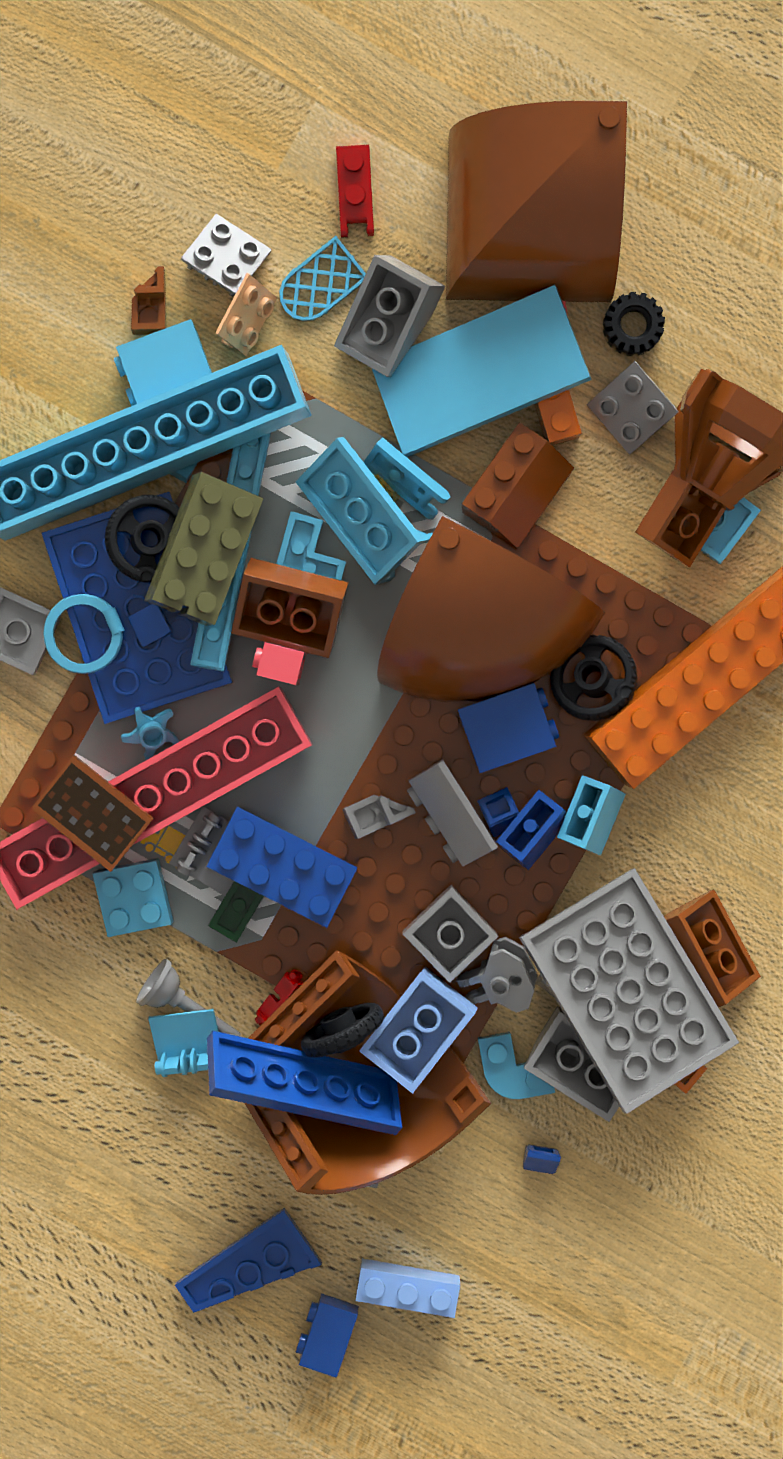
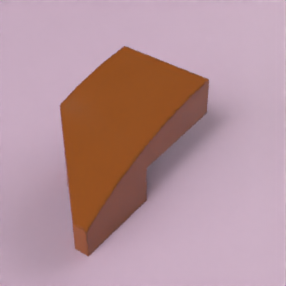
(149, 305)

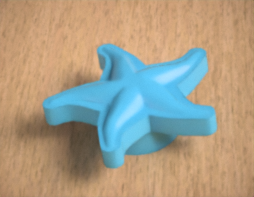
(151, 731)

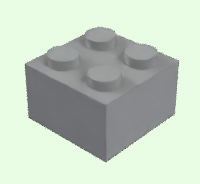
(450, 933)

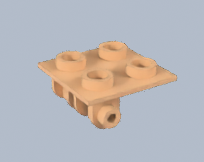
(246, 315)

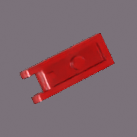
(354, 187)

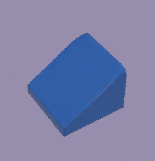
(150, 624)
(498, 811)
(541, 1159)

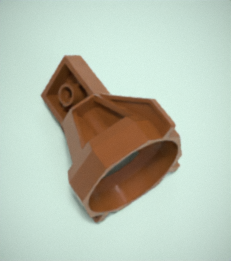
(708, 474)

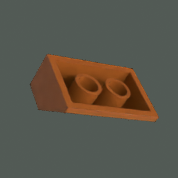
(517, 486)
(713, 946)

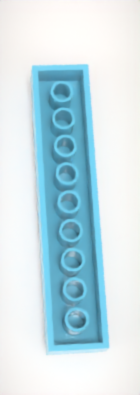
(149, 441)

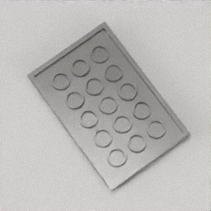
(629, 990)

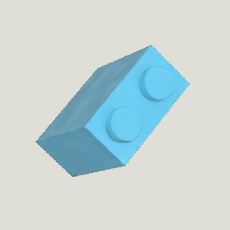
(162, 361)

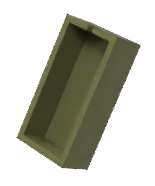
(203, 549)

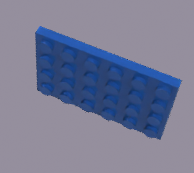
(138, 674)

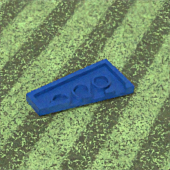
(258, 1258)

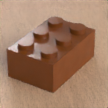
(289, 607)

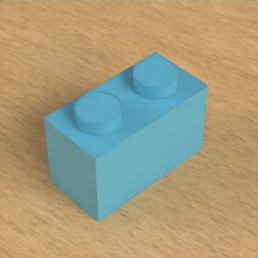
(591, 815)

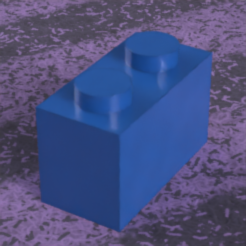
(532, 830)
(328, 1335)

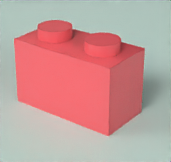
(279, 663)

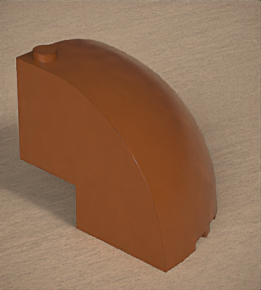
(479, 621)

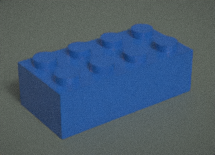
(281, 867)

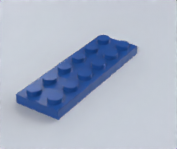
(302, 1084)

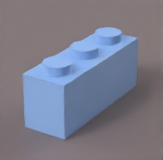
(408, 1288)

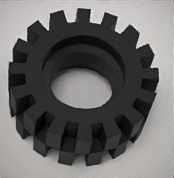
(642, 305)

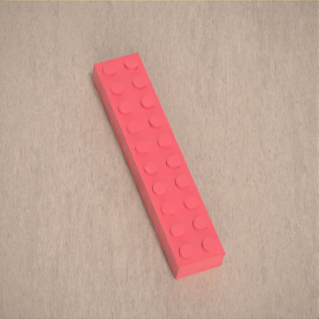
(165, 788)

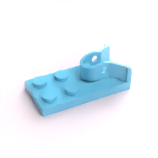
(360, 511)

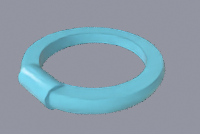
(112, 619)

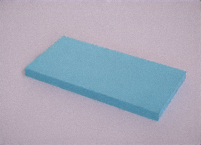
(483, 371)

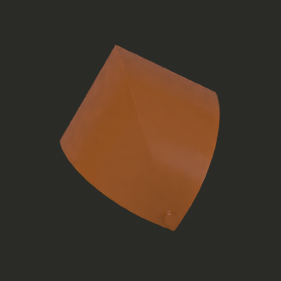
(536, 201)
(339, 1157)

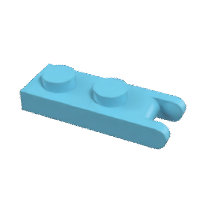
(406, 478)

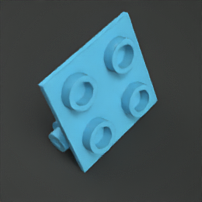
(182, 1041)

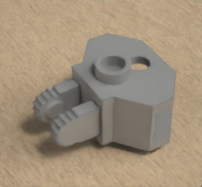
(505, 977)

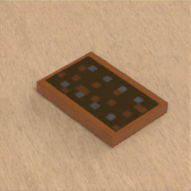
(92, 813)

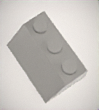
(451, 814)
(565, 1065)

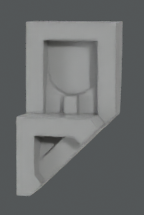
(374, 814)

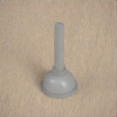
(163, 989)

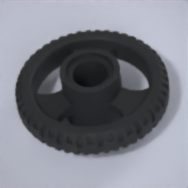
(123, 521)
(620, 690)
(342, 1030)

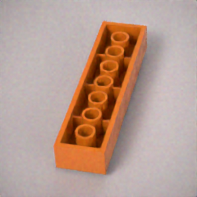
(695, 686)

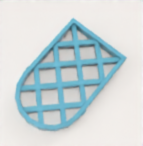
(345, 292)

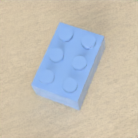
(418, 1029)

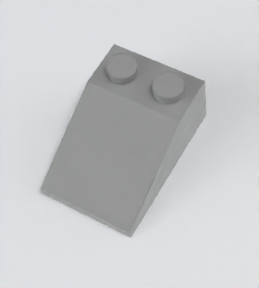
(388, 313)

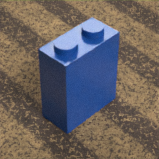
(508, 727)

